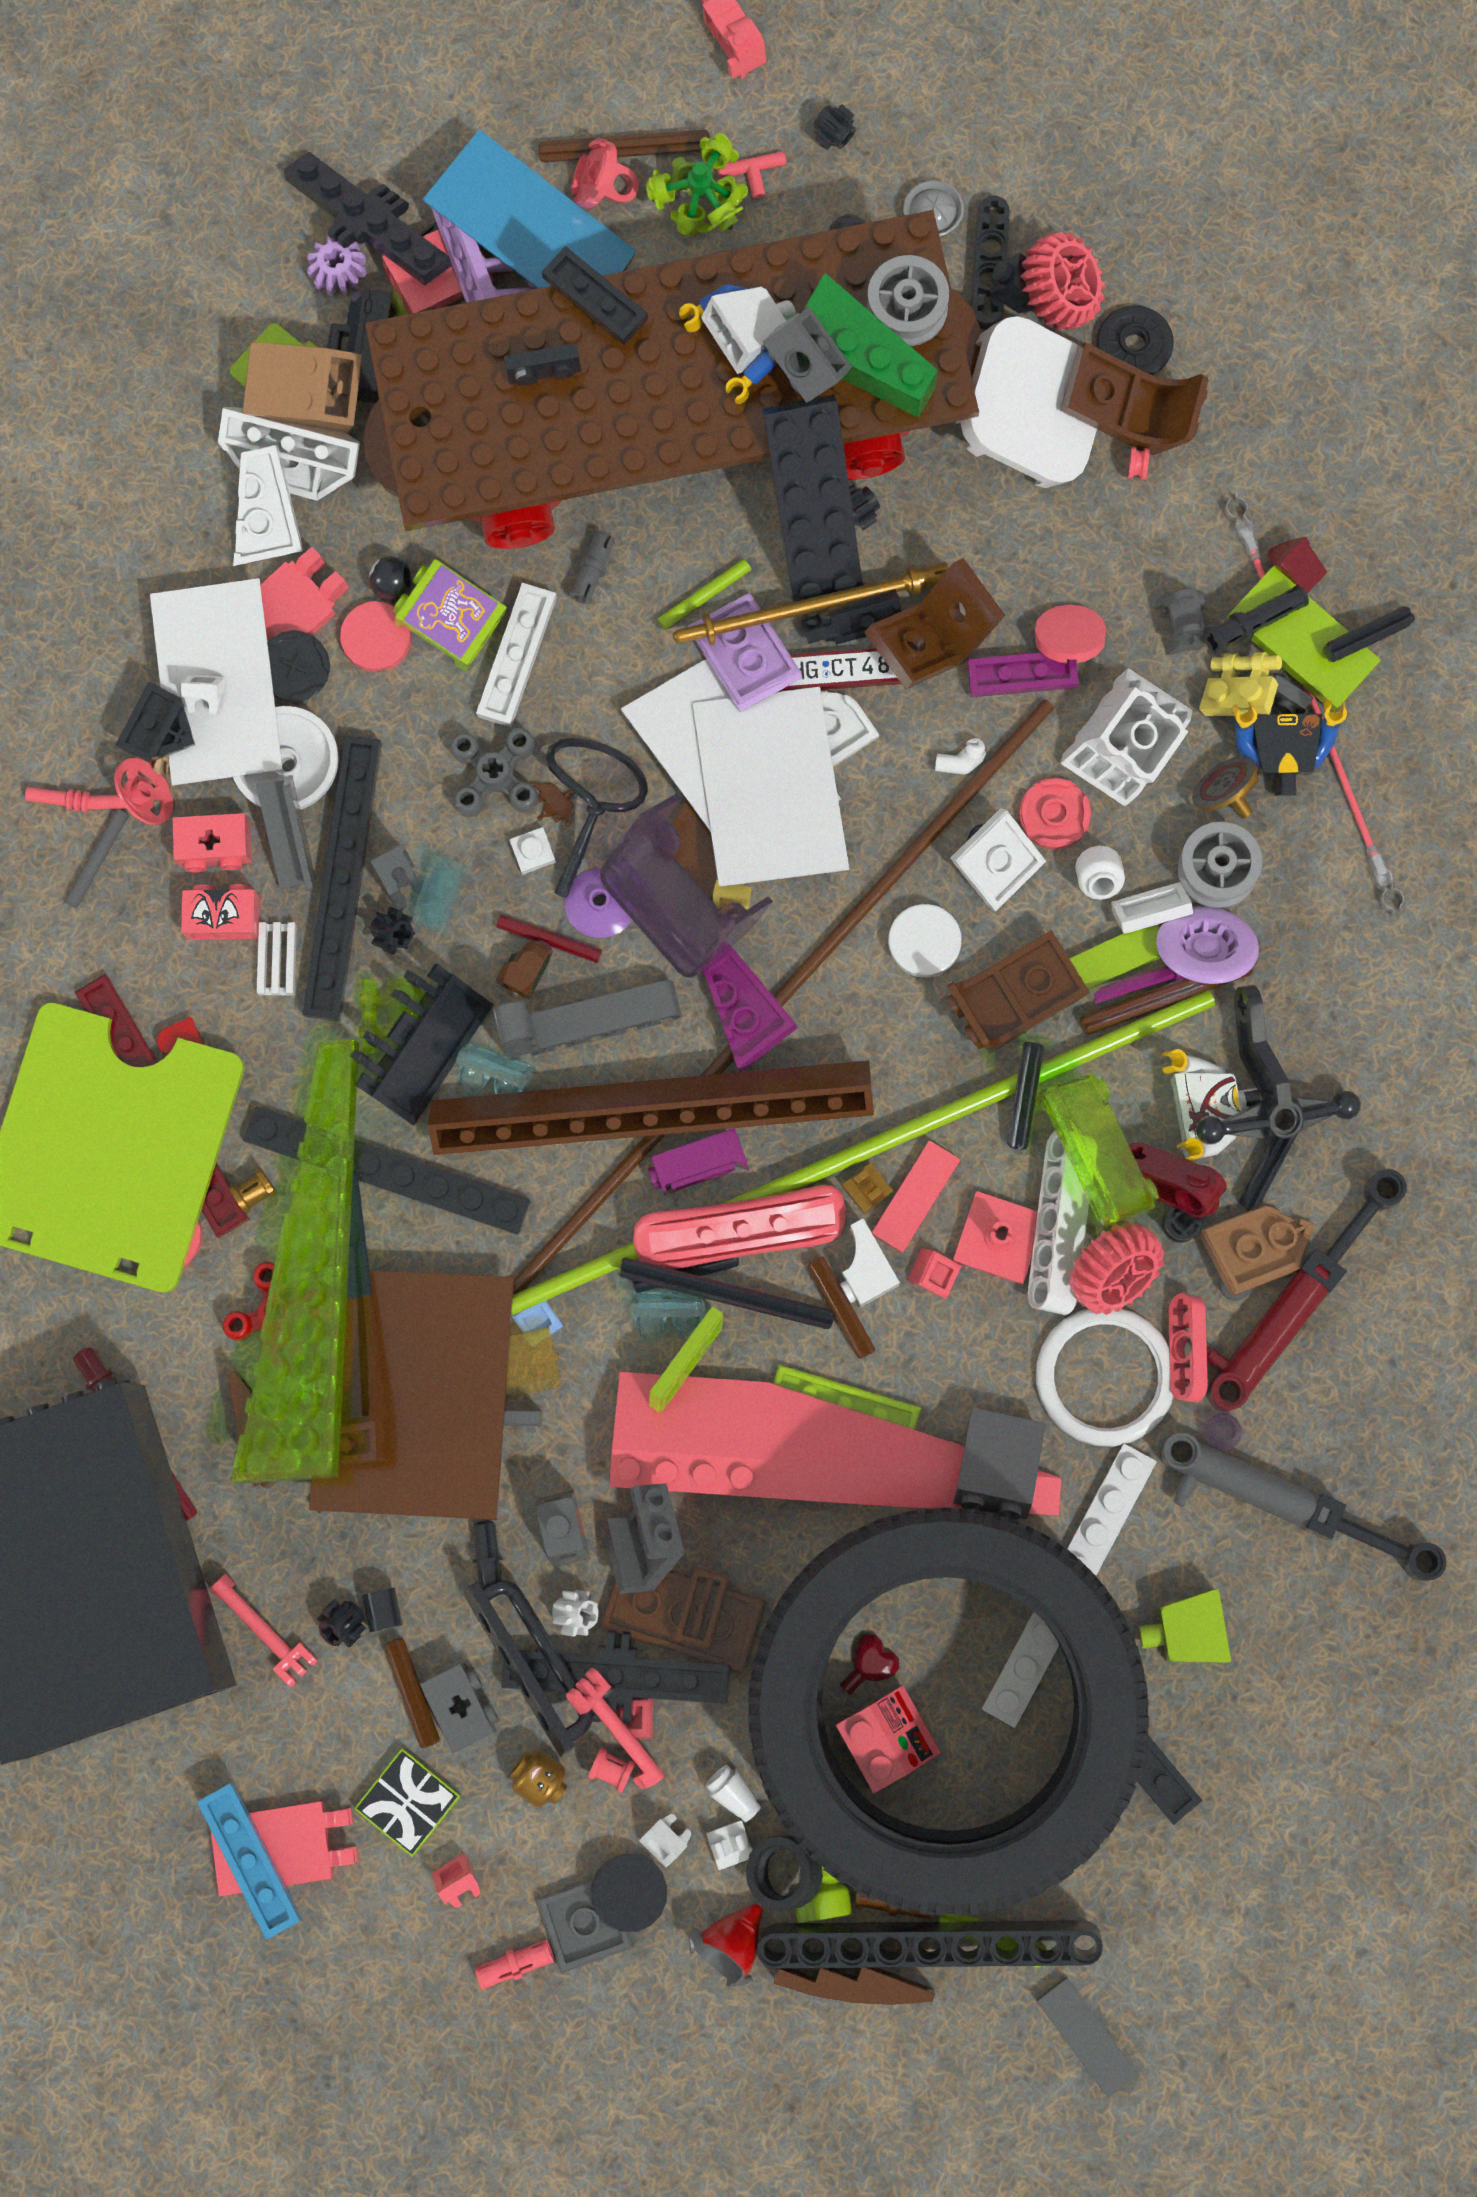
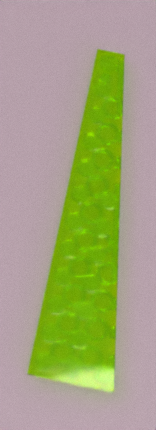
(299, 1375)

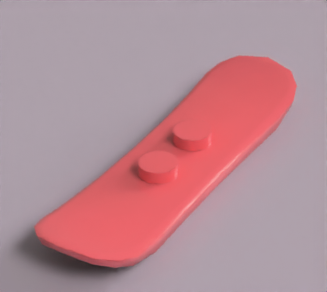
(740, 1228)

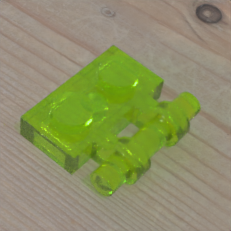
(370, 1000)

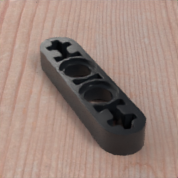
(987, 262)

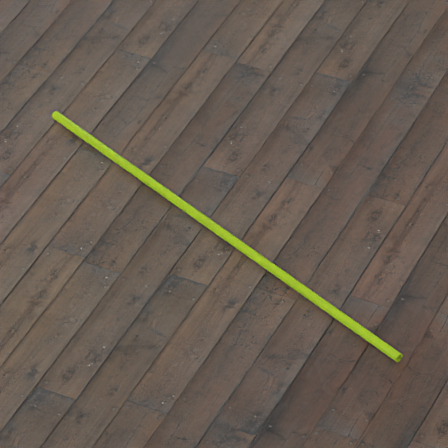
(891, 1137)

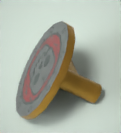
(1227, 785)

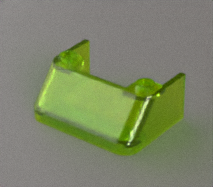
(1098, 1151)

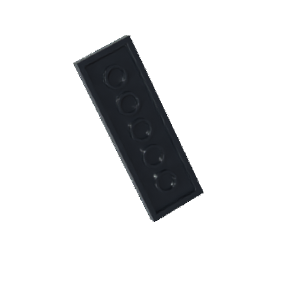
(813, 496)

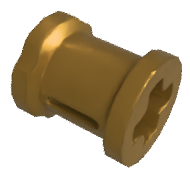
(253, 1190)

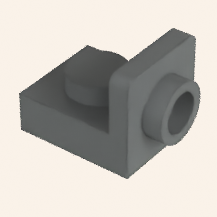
(1290, 698)

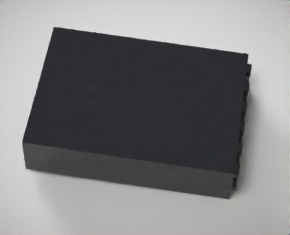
(96, 1575)

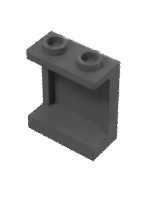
(999, 1464)
(645, 1542)

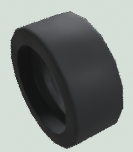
(758, 1874)

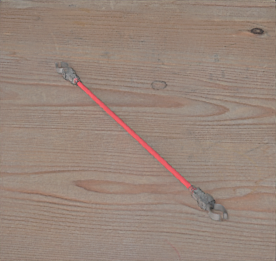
(1381, 874)

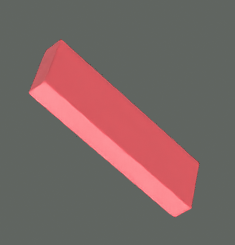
(915, 1197)

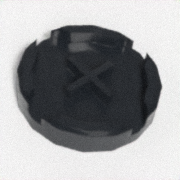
(297, 665)
(629, 1892)

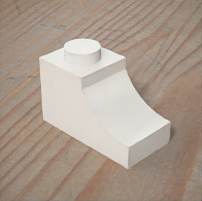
(870, 1272)

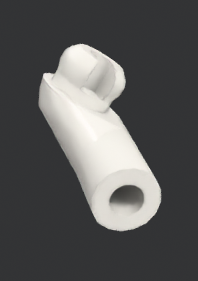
(964, 761)

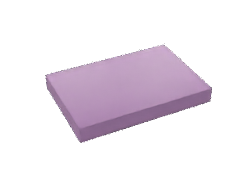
(748, 660)

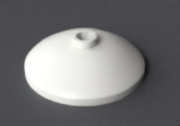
(311, 748)

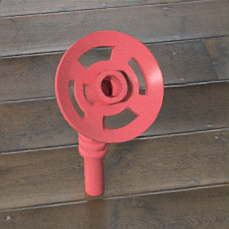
(135, 796)

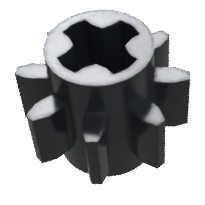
(834, 126)
(863, 506)
(391, 930)
(341, 1623)

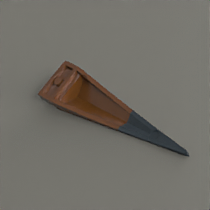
(363, 1389)

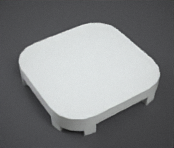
(1019, 401)

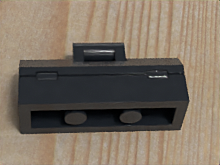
(363, 308)

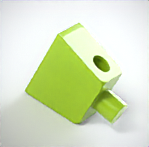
(1190, 1630)

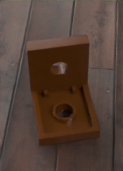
(937, 627)

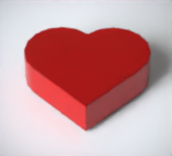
(184, 1029)

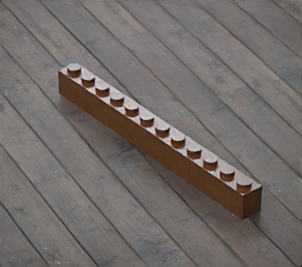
(651, 1107)

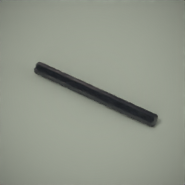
(726, 1293)

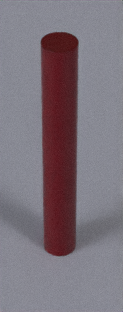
(555, 940)

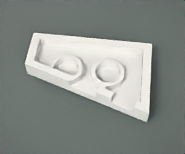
(265, 509)

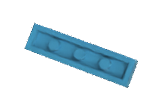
(249, 1860)

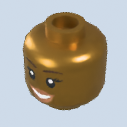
(538, 1778)

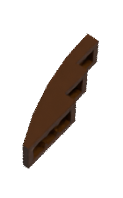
(868, 1987)

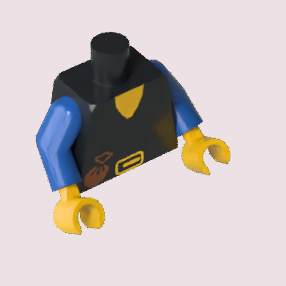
(1287, 742)

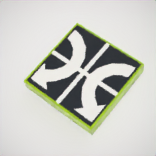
(407, 1802)

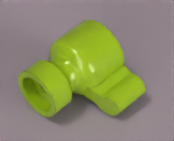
(829, 1902)

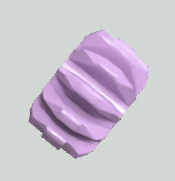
(347, 264)

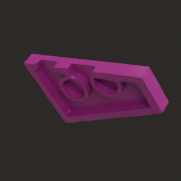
(747, 1009)

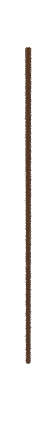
(796, 980)

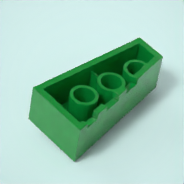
(878, 356)

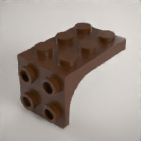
(1132, 403)
(1017, 993)

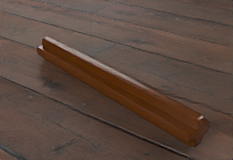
(626, 145)
(1145, 1003)

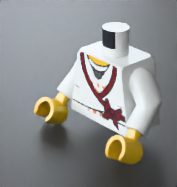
(1204, 1091)

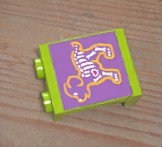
(449, 613)

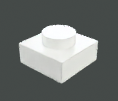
(532, 850)

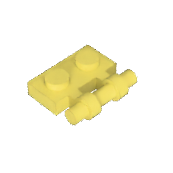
(1231, 689)

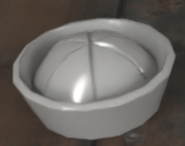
(939, 197)

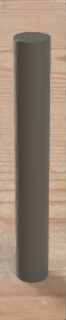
(96, 858)

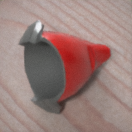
(730, 1944)

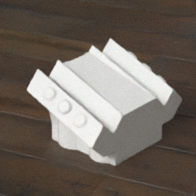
(1128, 738)

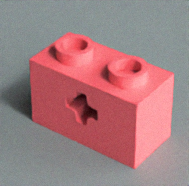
(196, 832)

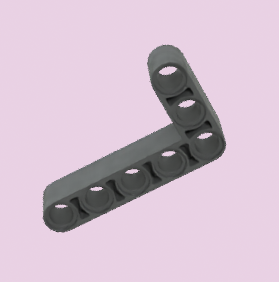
(579, 1021)

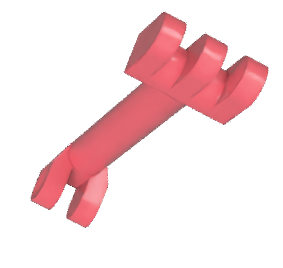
(289, 1657)
(590, 1695)

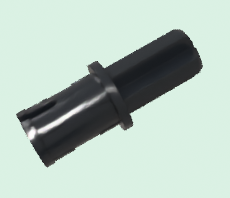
(487, 1552)

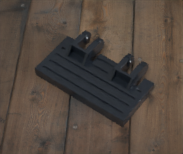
(426, 1044)

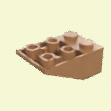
(302, 385)

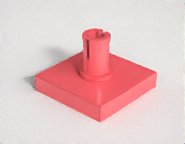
(997, 1238)

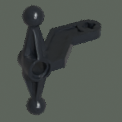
(1272, 1084)

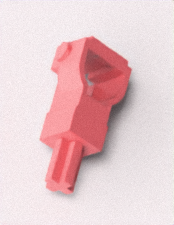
(735, 35)

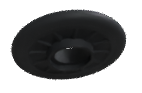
(1141, 322)

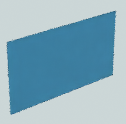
(520, 213)

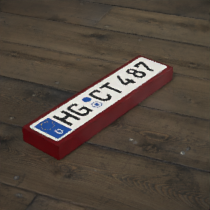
(842, 670)

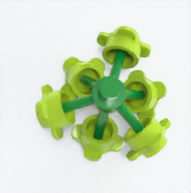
(698, 181)

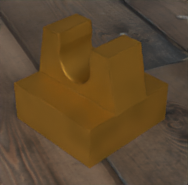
(867, 1188)

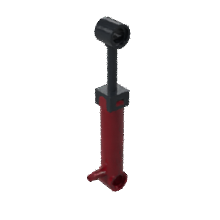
(1296, 1302)

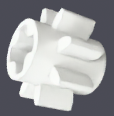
(575, 1613)

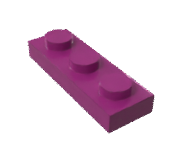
(1019, 674)

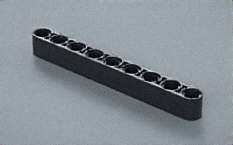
(947, 1934)

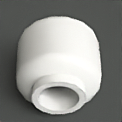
(1100, 872)

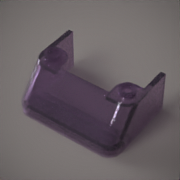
(667, 900)

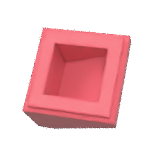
(934, 1272)

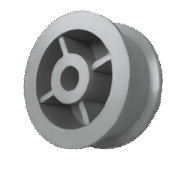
(909, 298)
(1215, 884)

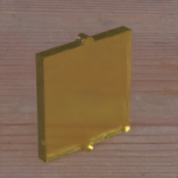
(532, 1363)

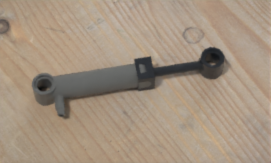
(1286, 1500)

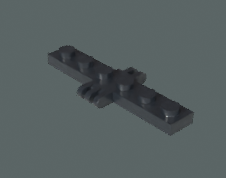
(367, 218)
(633, 1676)

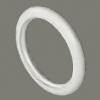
(1063, 1418)

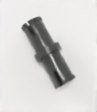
(592, 567)

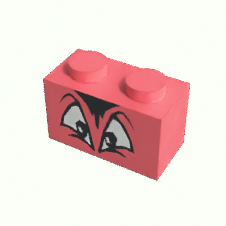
(220, 913)

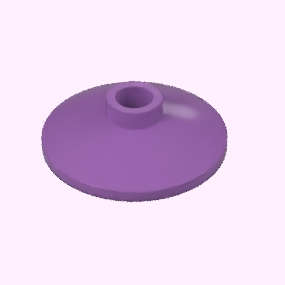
(586, 916)

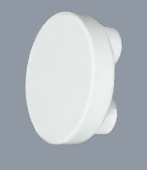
(924, 940)

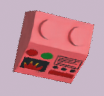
(888, 1739)

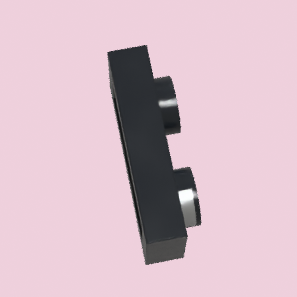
(553, 362)

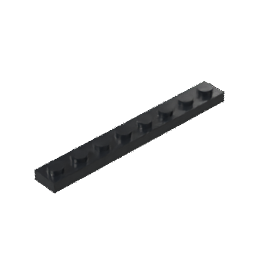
(342, 878)
(401, 1175)

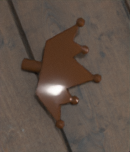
(555, 802)

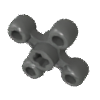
(504, 783)

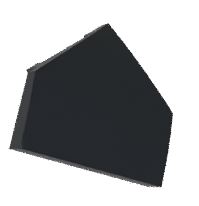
(156, 726)

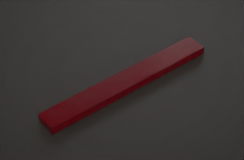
(131, 1047)

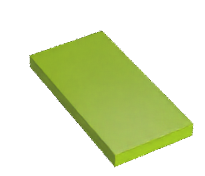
(1301, 641)

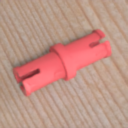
(514, 1964)

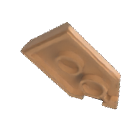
(1256, 1247)

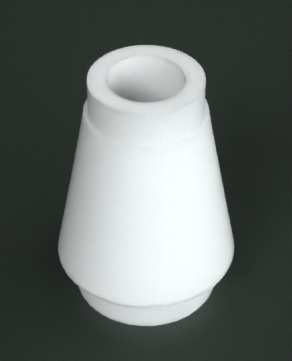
(732, 1792)

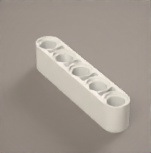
(1057, 1233)

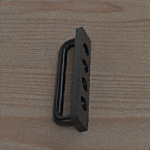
(479, 1601)

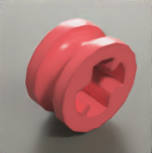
(1138, 463)

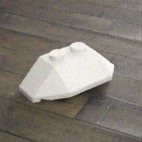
(312, 456)

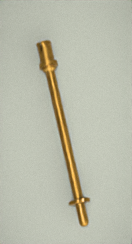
(911, 581)

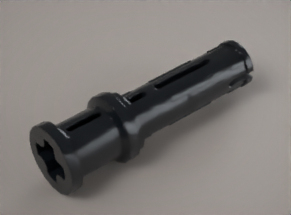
(1243, 625)

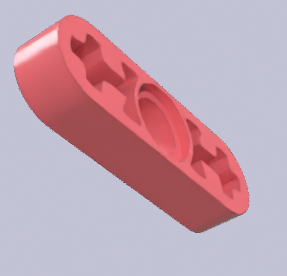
(1197, 1359)

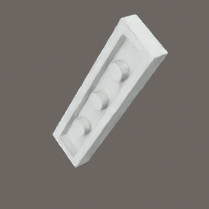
(516, 655)

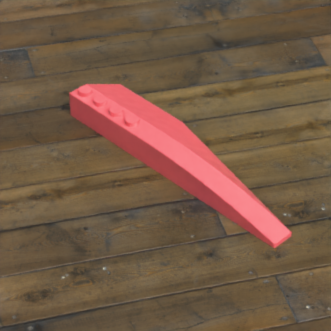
(783, 1446)

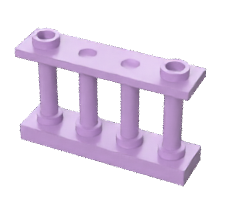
(470, 265)

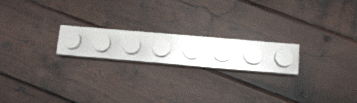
(1090, 1545)

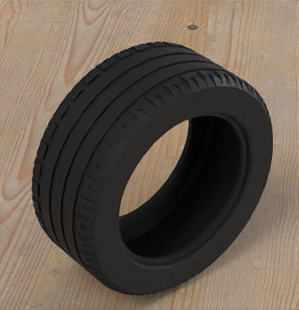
(935, 1867)

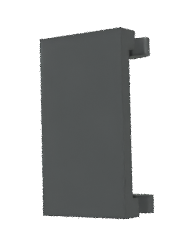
(396, 872)

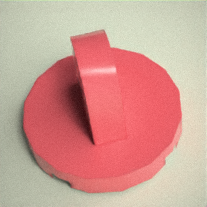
(596, 176)

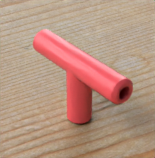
(752, 167)

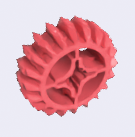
(1063, 281)
(1116, 1268)

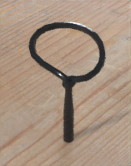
(594, 808)

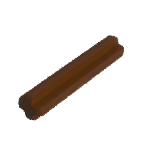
(841, 1307)
(411, 1693)

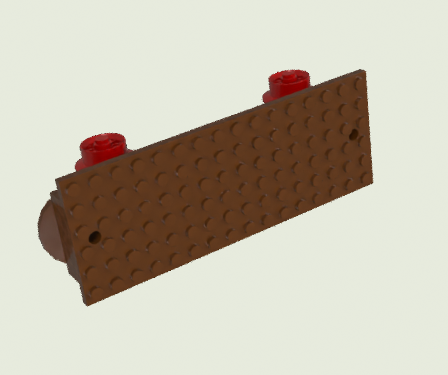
(504, 455)

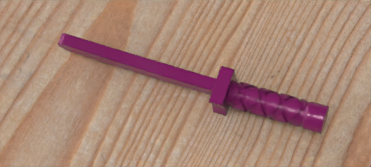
(1134, 983)

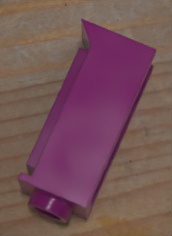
(697, 1162)

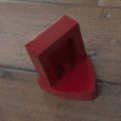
(1298, 562)

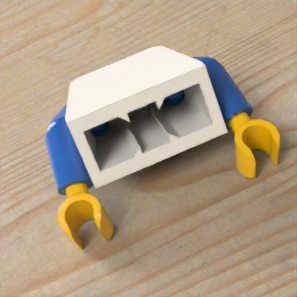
(740, 323)

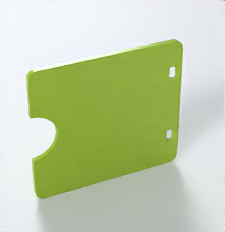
(111, 1152)

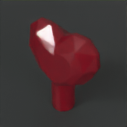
(870, 1663)

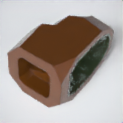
(525, 968)

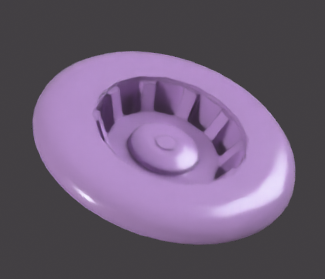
(1216, 948)

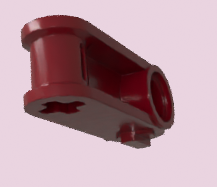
(1180, 1181)

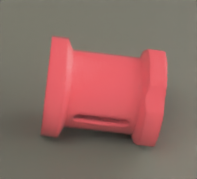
(611, 1769)

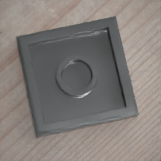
(576, 1928)

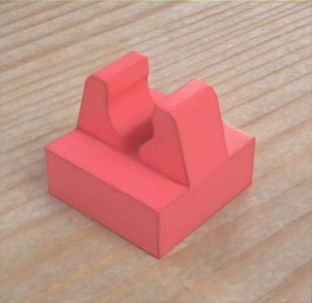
(455, 1879)

